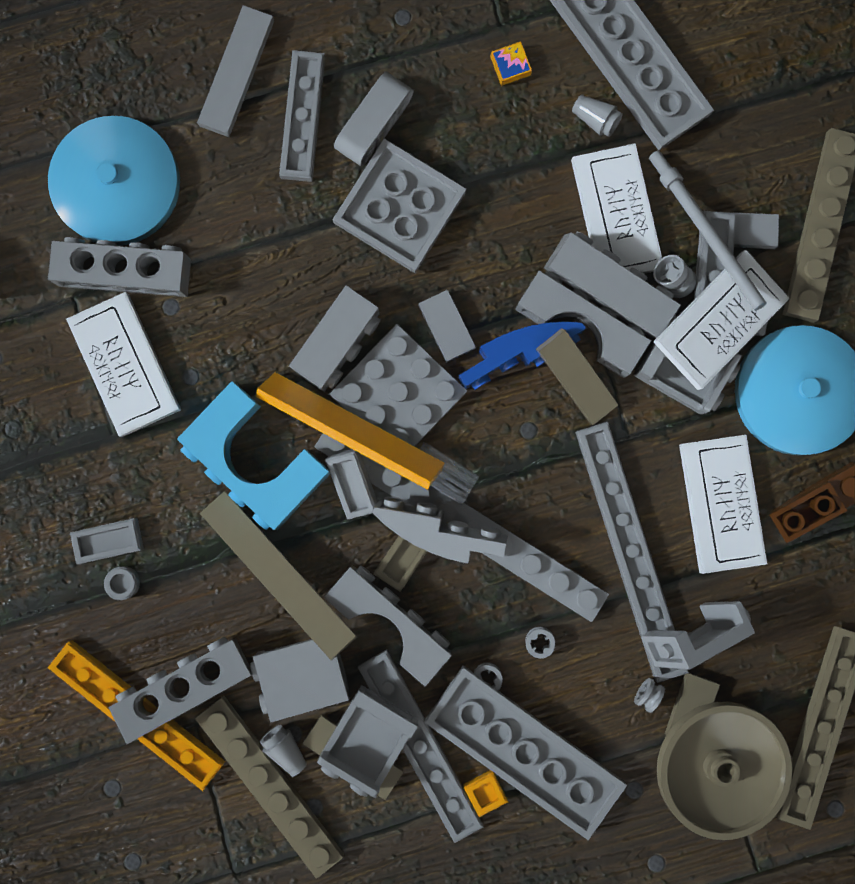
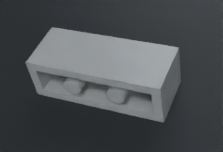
(336, 339)

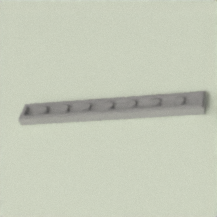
(626, 537)

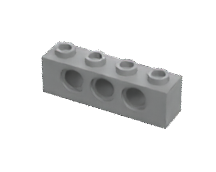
(69, 257)
(136, 721)

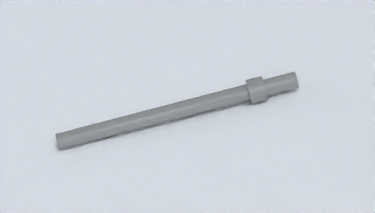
(672, 181)

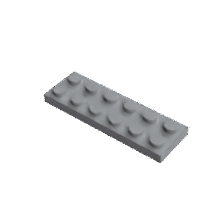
(637, 66)
(525, 752)

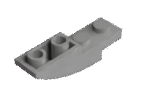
(425, 529)

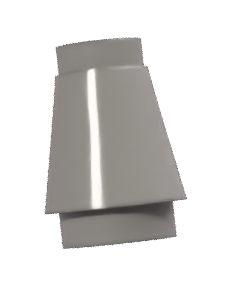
(597, 115)
(283, 750)

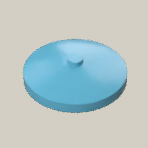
(114, 180)
(798, 390)

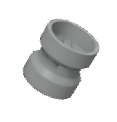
(675, 276)

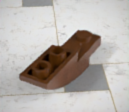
(816, 504)

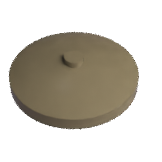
(724, 770)

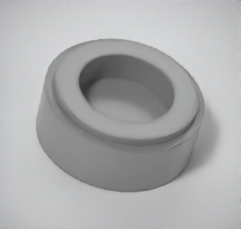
(121, 583)

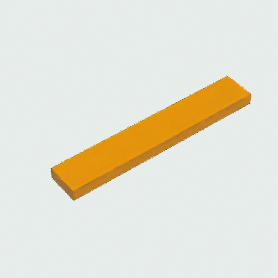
(350, 430)
(167, 741)

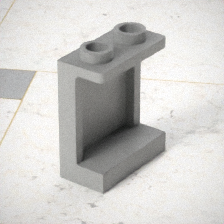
(666, 377)
(724, 627)
(298, 680)
(367, 742)

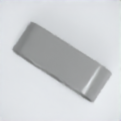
(373, 119)

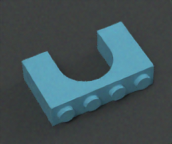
(210, 443)

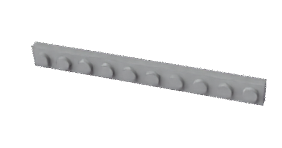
(519, 555)

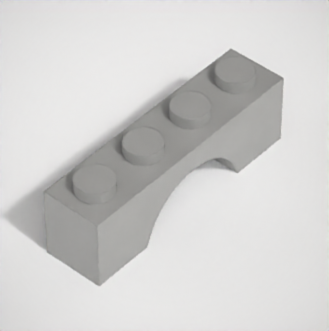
(617, 343)
(358, 595)

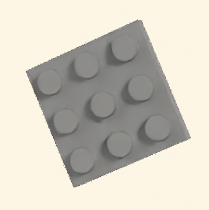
(399, 205)
(399, 388)

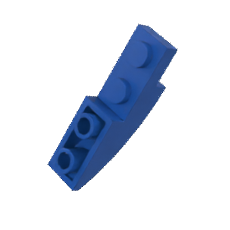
(504, 350)

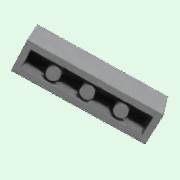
(611, 284)

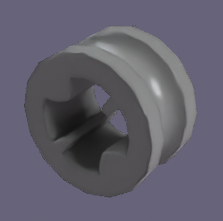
(533, 635)
(490, 667)
(649, 695)

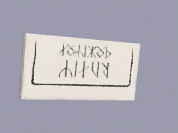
(617, 206)
(719, 323)
(123, 364)
(723, 504)

